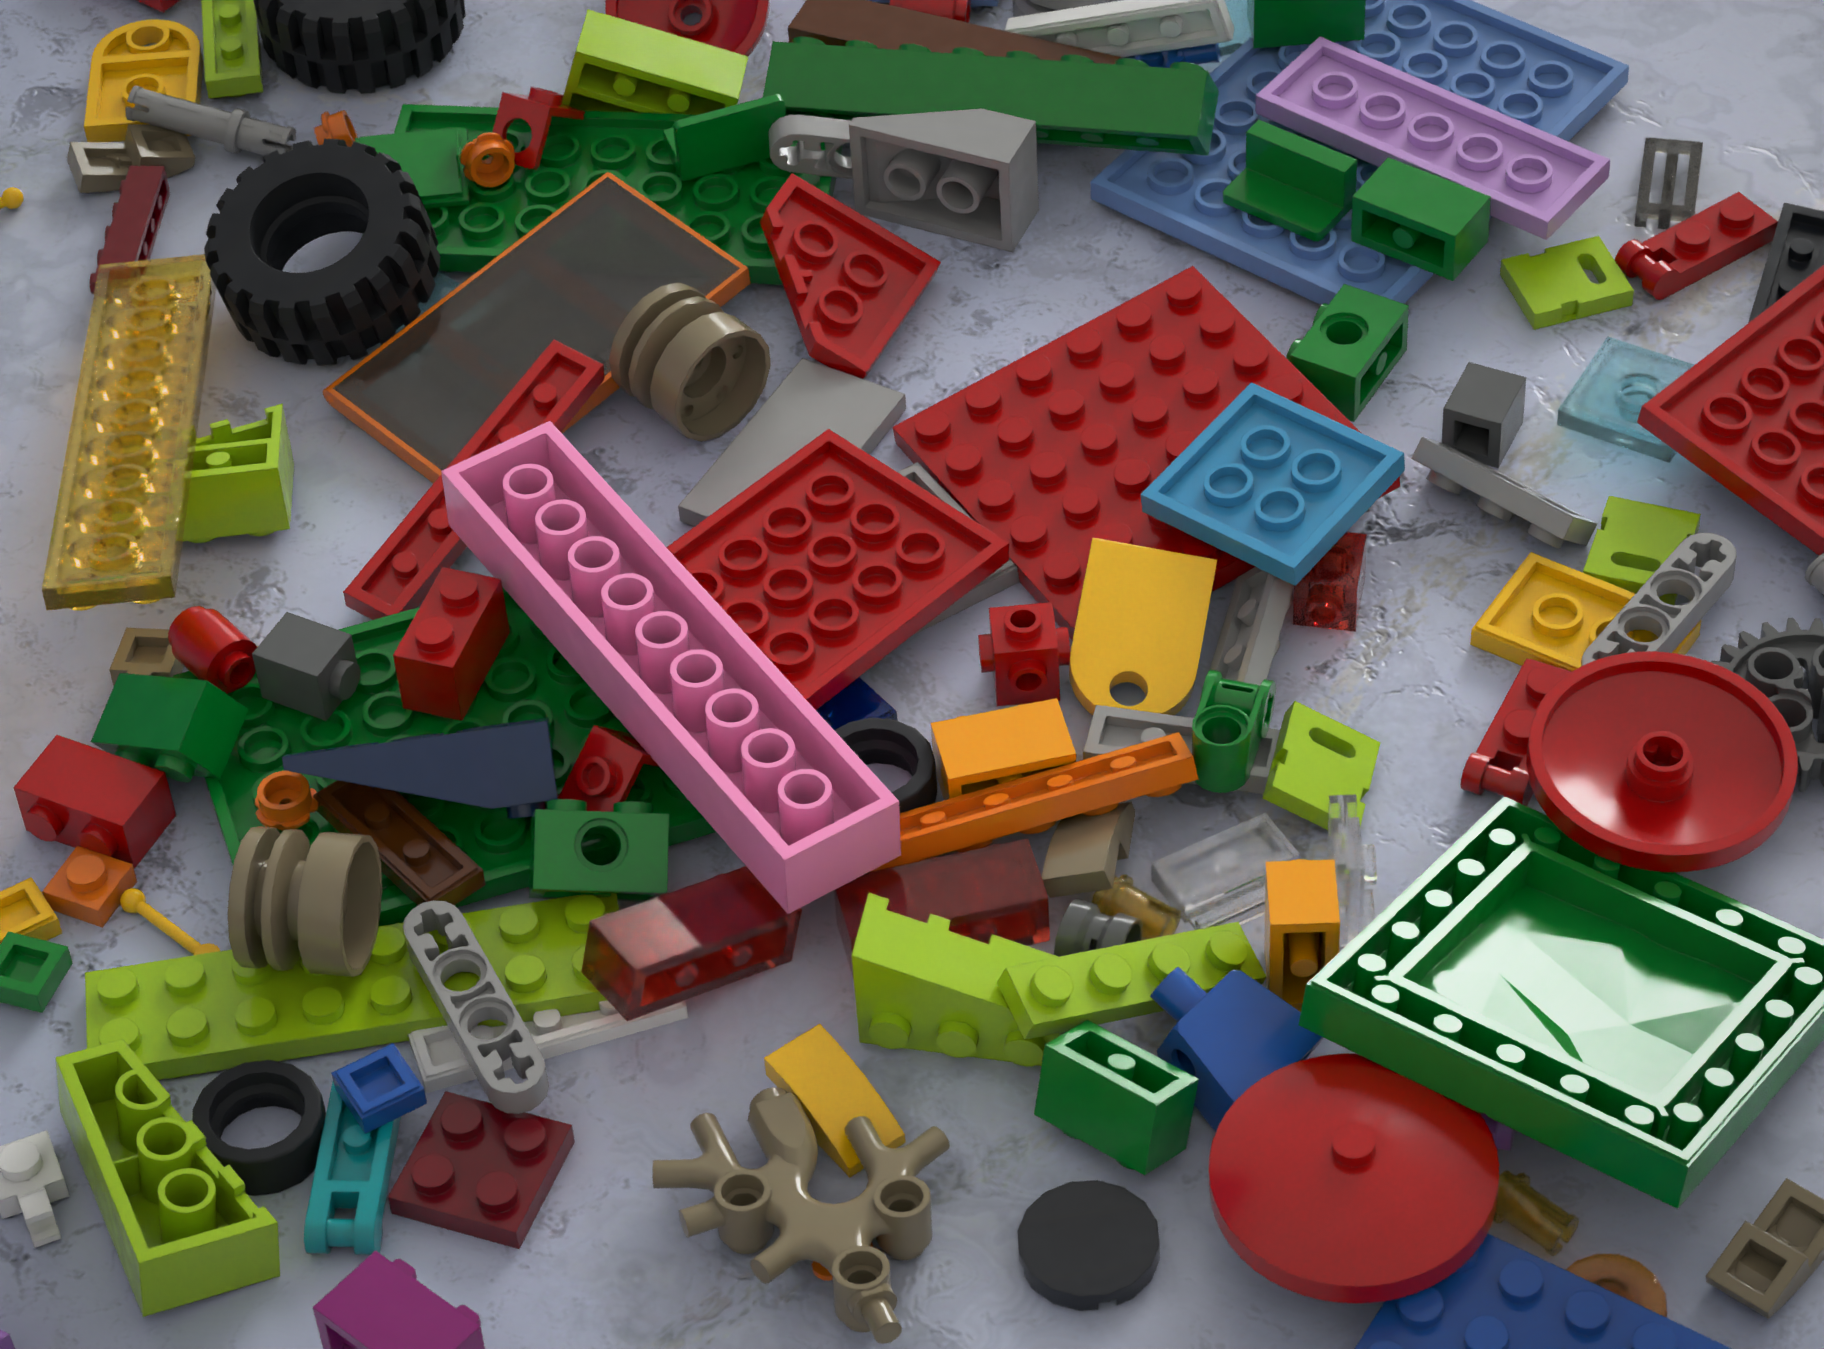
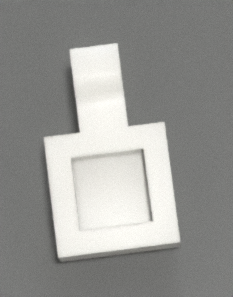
(30, 1183)

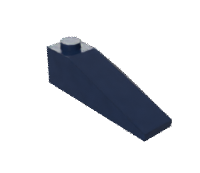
(476, 766)

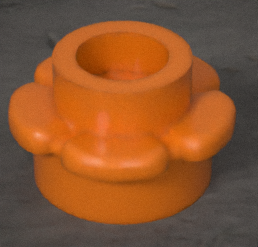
(336, 127)
(493, 170)
(285, 800)

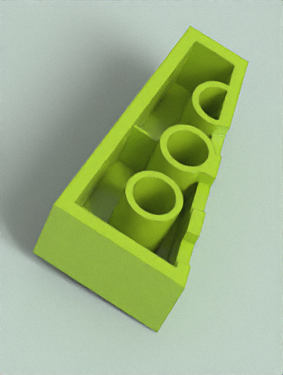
(162, 1193)

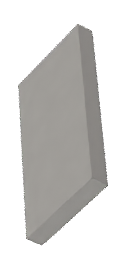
(793, 416)

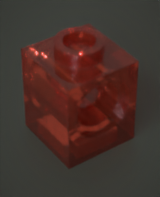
(1334, 587)

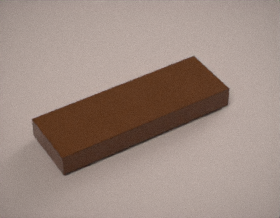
(408, 844)

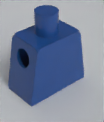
(1229, 1036)

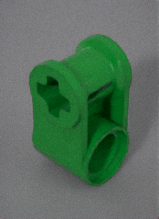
(1229, 730)

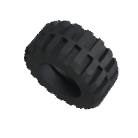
(358, 40)
(299, 200)

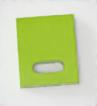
(1556, 289)
(1636, 542)
(1318, 760)

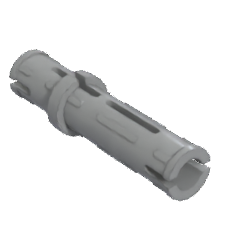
(232, 129)

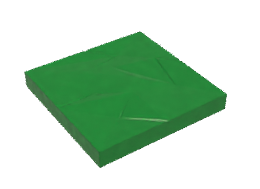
(1580, 1000)

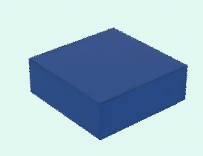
(379, 1088)

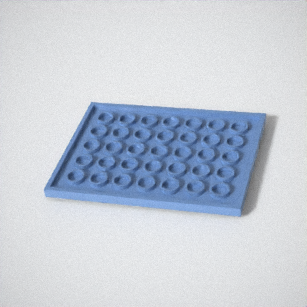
(1439, 41)

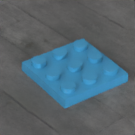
(1273, 483)

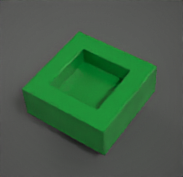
(31, 970)

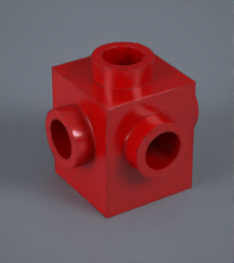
(1024, 653)

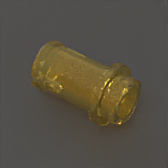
(1125, 898)
(1533, 1213)

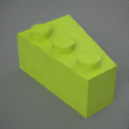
(649, 70)
(241, 480)
(937, 988)

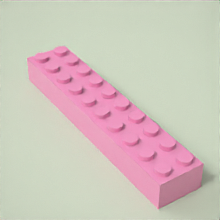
(673, 667)

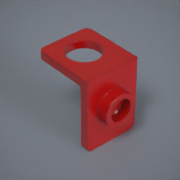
(537, 111)
(605, 769)

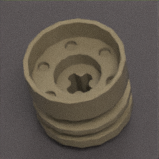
(689, 361)
(305, 901)

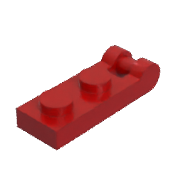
(1697, 246)
(1502, 754)

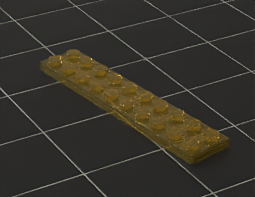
(132, 436)

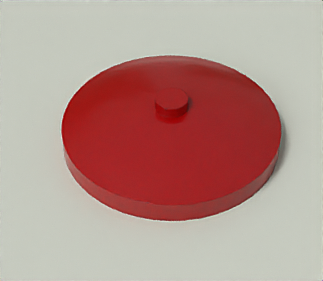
(1661, 761)
(1352, 1180)

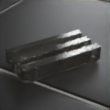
(1666, 210)

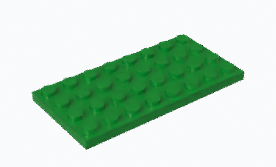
(577, 152)

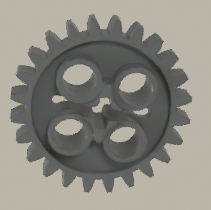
(1775, 670)

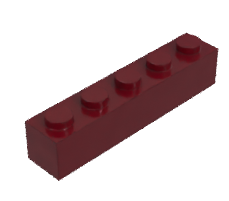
(135, 218)

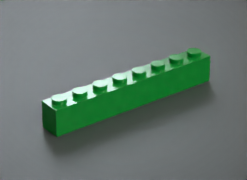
(1069, 98)

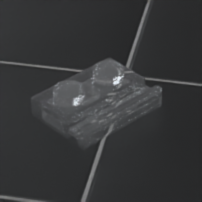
(1353, 866)
(1223, 874)

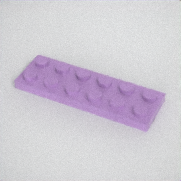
(1391, 114)

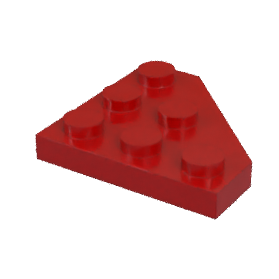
(842, 275)

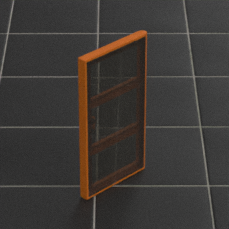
(558, 282)

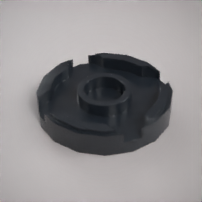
(1088, 1244)

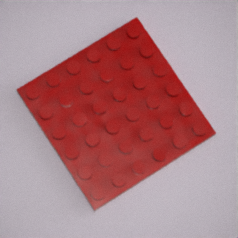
(1090, 421)

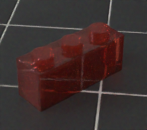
(978, 890)
(688, 943)

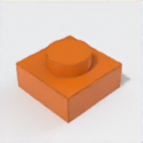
(89, 886)

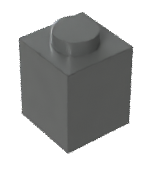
(1484, 413)
(306, 666)

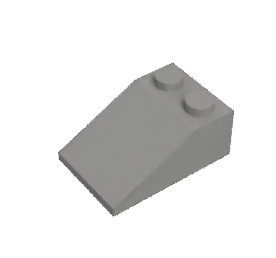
(948, 173)

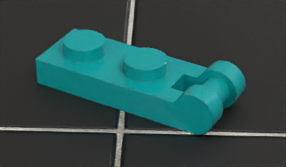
(349, 1174)

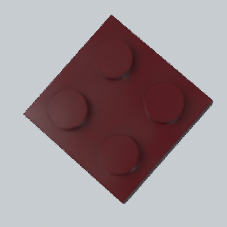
(481, 1170)

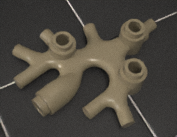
(838, 1235)

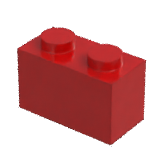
(451, 643)
(94, 800)

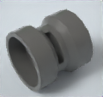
(1088, 929)

